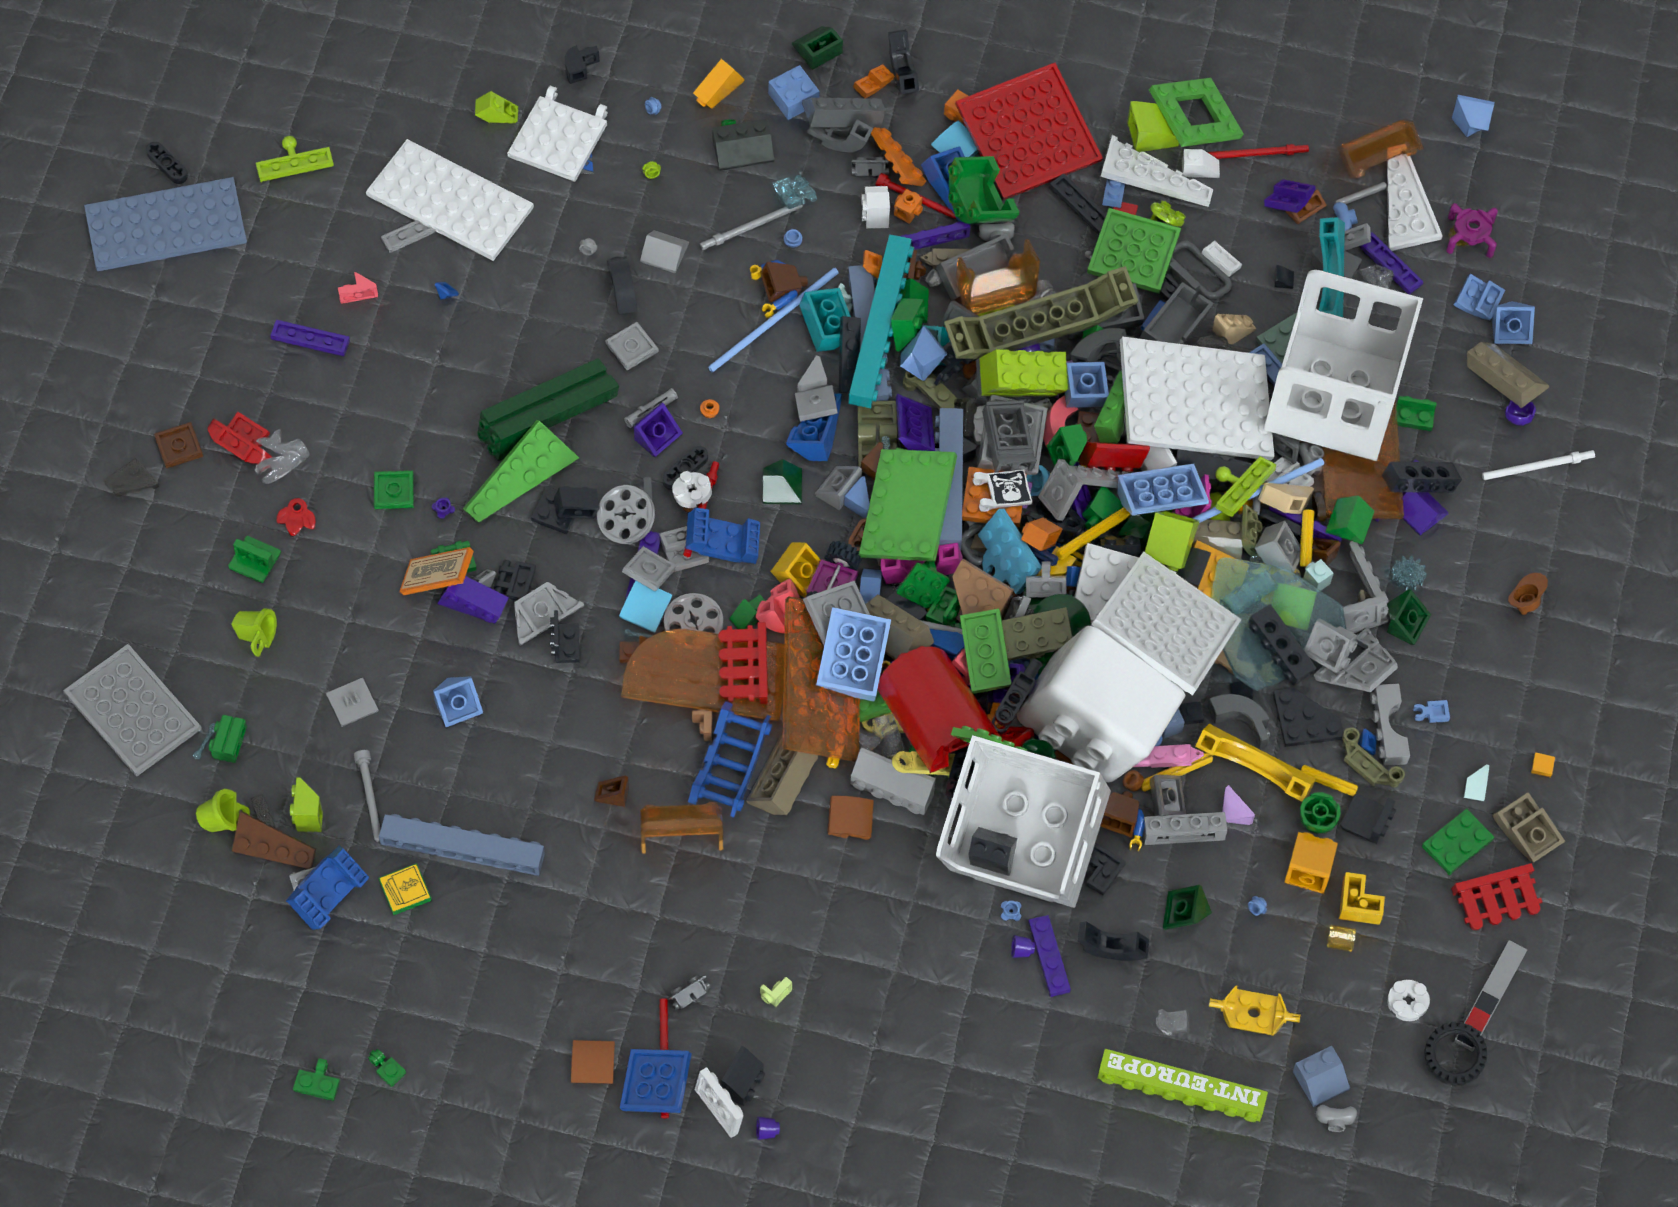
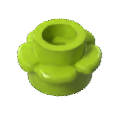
(651, 169)

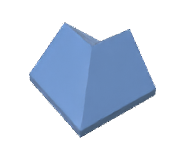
(1472, 114)
(1513, 323)
(922, 354)
(457, 700)

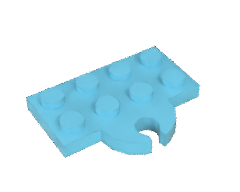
(1007, 552)

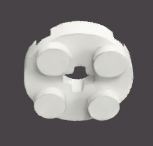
(691, 480)
(1416, 991)

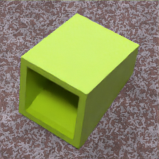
(1149, 127)
(1171, 539)

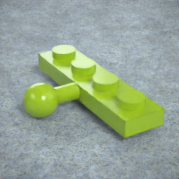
(294, 162)
(1244, 486)

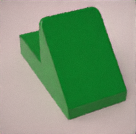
(746, 613)

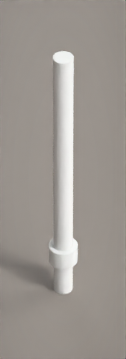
(1574, 457)

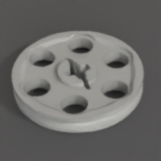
(630, 521)
(698, 614)

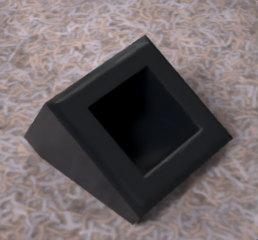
(1283, 277)
(1242, 689)

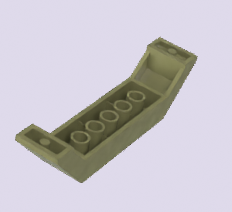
(1043, 317)

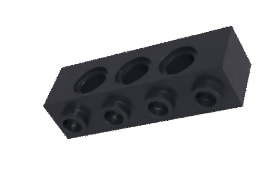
(1421, 477)
(1269, 618)

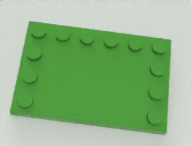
(908, 505)

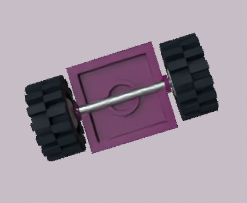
(837, 568)

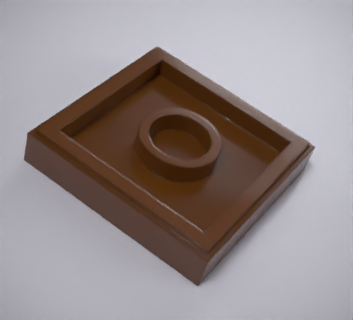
(178, 445)

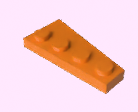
(902, 162)

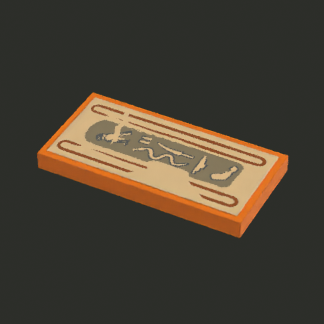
(436, 571)

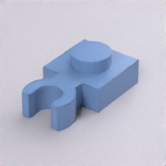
(1435, 711)

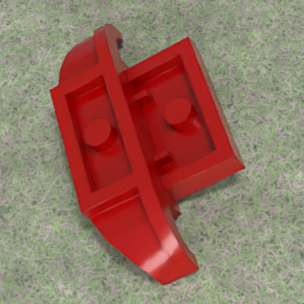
(240, 438)

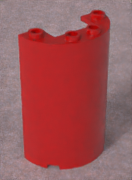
(929, 701)

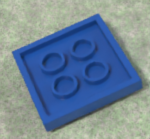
(655, 1081)

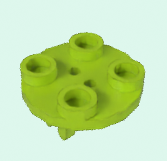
(1165, 213)

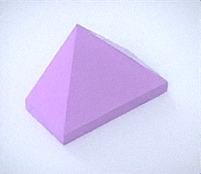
(1235, 809)

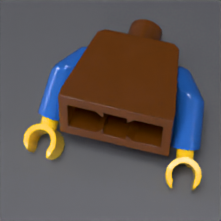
(780, 283)
(1124, 816)

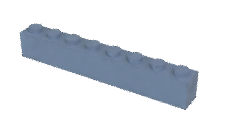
(862, 293)
(951, 440)
(462, 844)

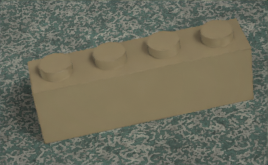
(1505, 373)
(1221, 535)
(905, 630)
(781, 779)

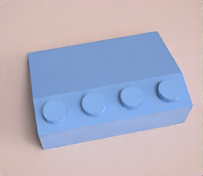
(1161, 489)
(853, 653)

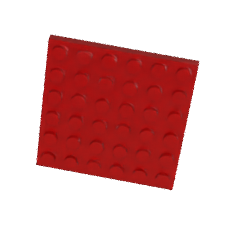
(1029, 130)

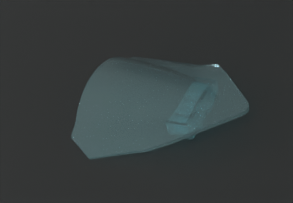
(1249, 587)

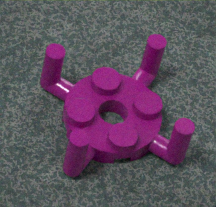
(1470, 235)

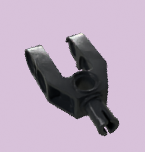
(1071, 526)
(1016, 695)

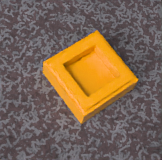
(1543, 764)

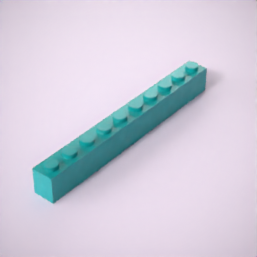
(879, 324)

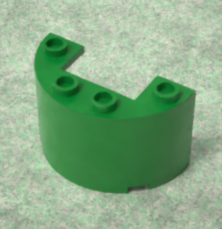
(974, 191)

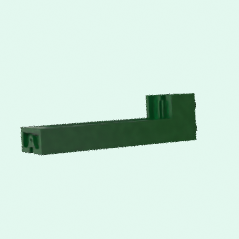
(549, 402)

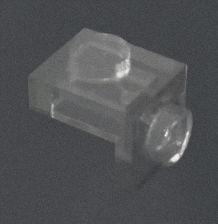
(1173, 1022)

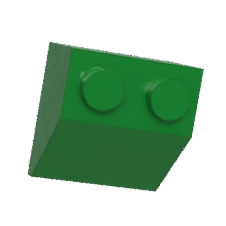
(907, 321)
(1067, 444)

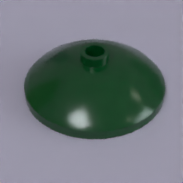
(1077, 611)

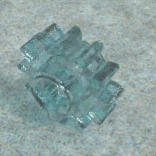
(1415, 576)

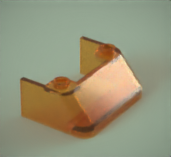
(1380, 146)
(1002, 286)
(681, 821)

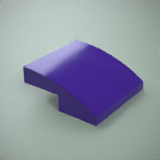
(1289, 196)

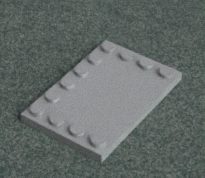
(132, 710)

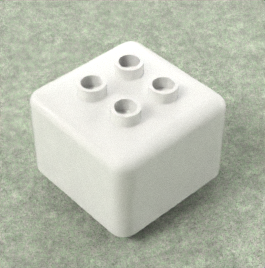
(1100, 704)

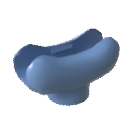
(1347, 216)

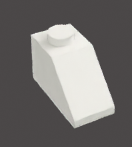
(1199, 164)

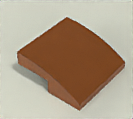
(850, 817)
(592, 1061)

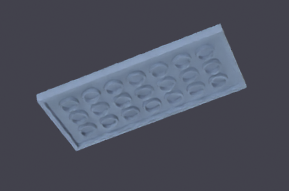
(165, 224)

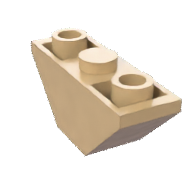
(1233, 327)
(1286, 497)

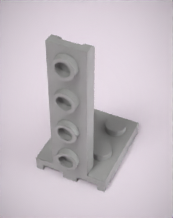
(1067, 481)
(1373, 610)

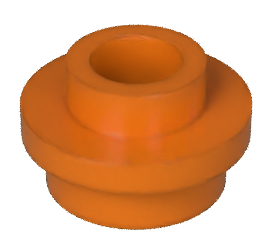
(709, 413)

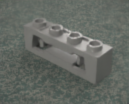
(1184, 828)

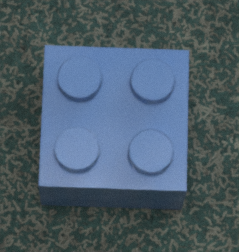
(790, 90)
(1086, 384)

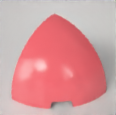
(773, 609)

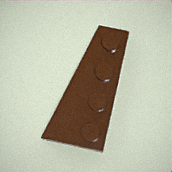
(265, 842)

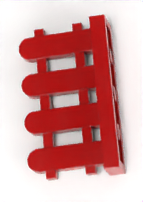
(744, 672)
(1487, 894)

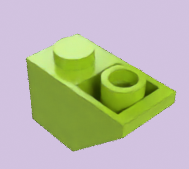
(496, 109)

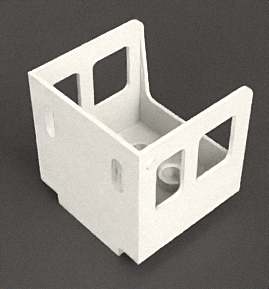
(1342, 371)
(1038, 800)

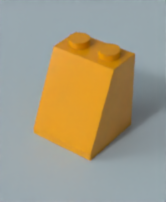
(1311, 862)

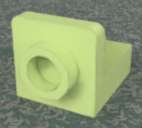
(778, 993)

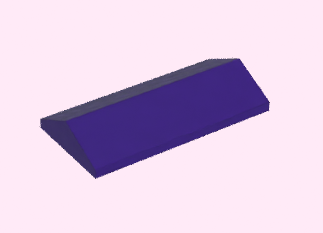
(914, 424)

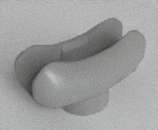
(991, 231)
(1310, 453)
(1335, 1117)

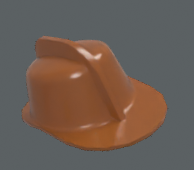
(1528, 592)

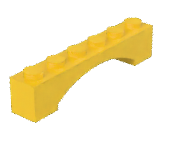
(1222, 744)

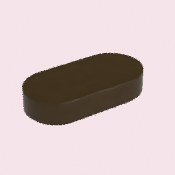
(1318, 506)

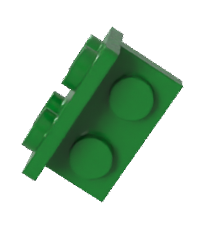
(253, 558)
(923, 584)
(945, 608)

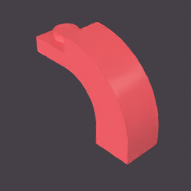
(1056, 418)

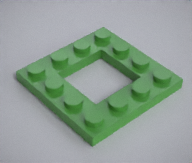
(1167, 99)

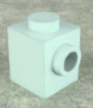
(1318, 574)

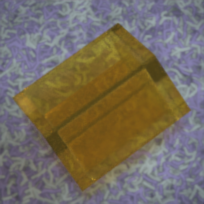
(1341, 938)

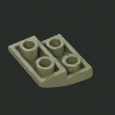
(1250, 530)

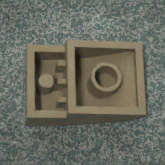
(1528, 828)

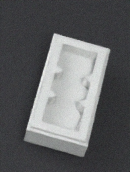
(1221, 258)

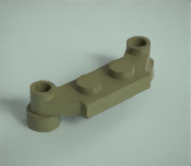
(938, 395)
(1366, 765)

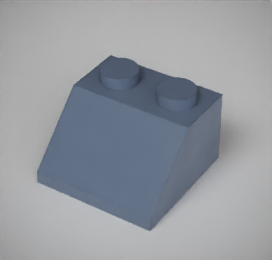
(1321, 1076)

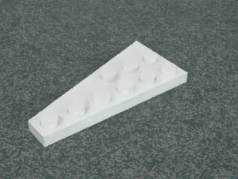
(1151, 174)
(1409, 211)

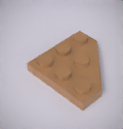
(979, 590)

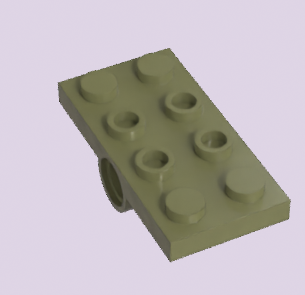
(874, 424)
(1036, 634)

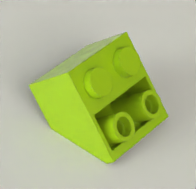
(306, 809)

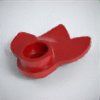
(296, 519)

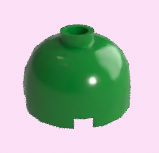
(1319, 813)

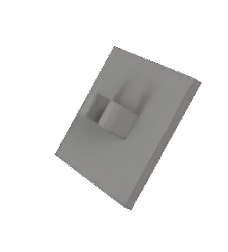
(352, 702)

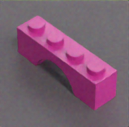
(946, 563)

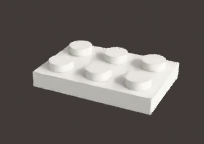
(719, 1102)

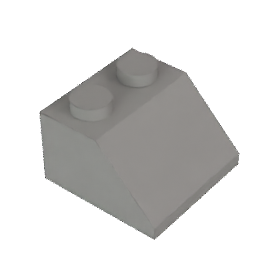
(1279, 546)

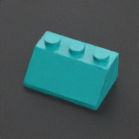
(822, 316)

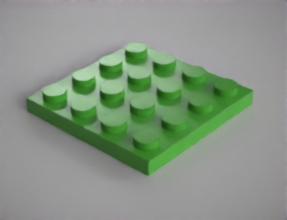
(1139, 245)

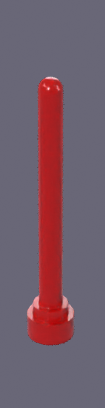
(883, 180)

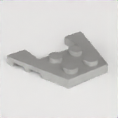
(1366, 670)

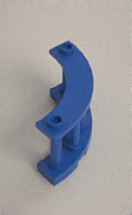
(713, 758)

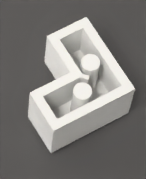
(876, 207)

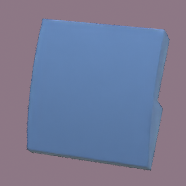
(1479, 297)

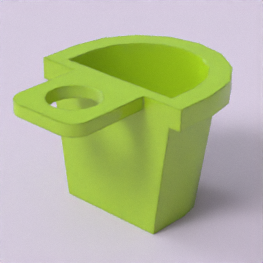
(256, 627)
(220, 812)

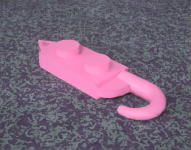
(1171, 756)

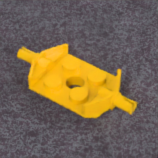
(1270, 1008)

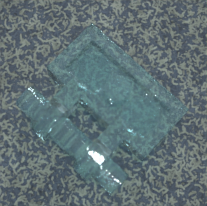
(790, 193)

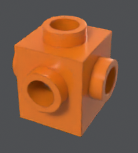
(908, 206)

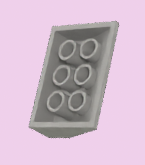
(1009, 425)

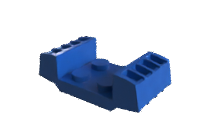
(722, 538)
(326, 887)

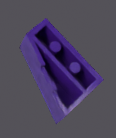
(474, 600)

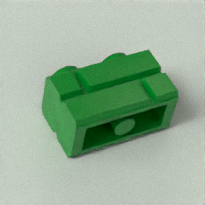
(228, 738)

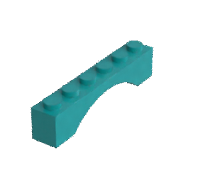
(1332, 244)

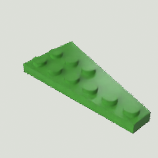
(529, 463)

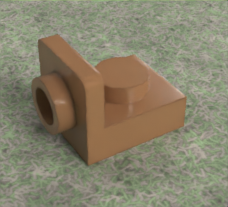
(705, 719)

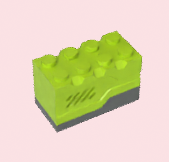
(1022, 374)

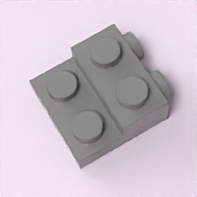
(1330, 645)

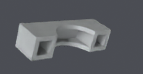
(1394, 747)

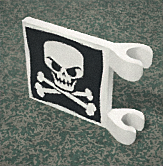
(1005, 488)

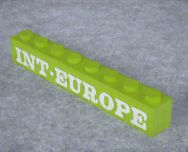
(1182, 1085)

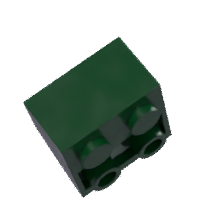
(819, 46)

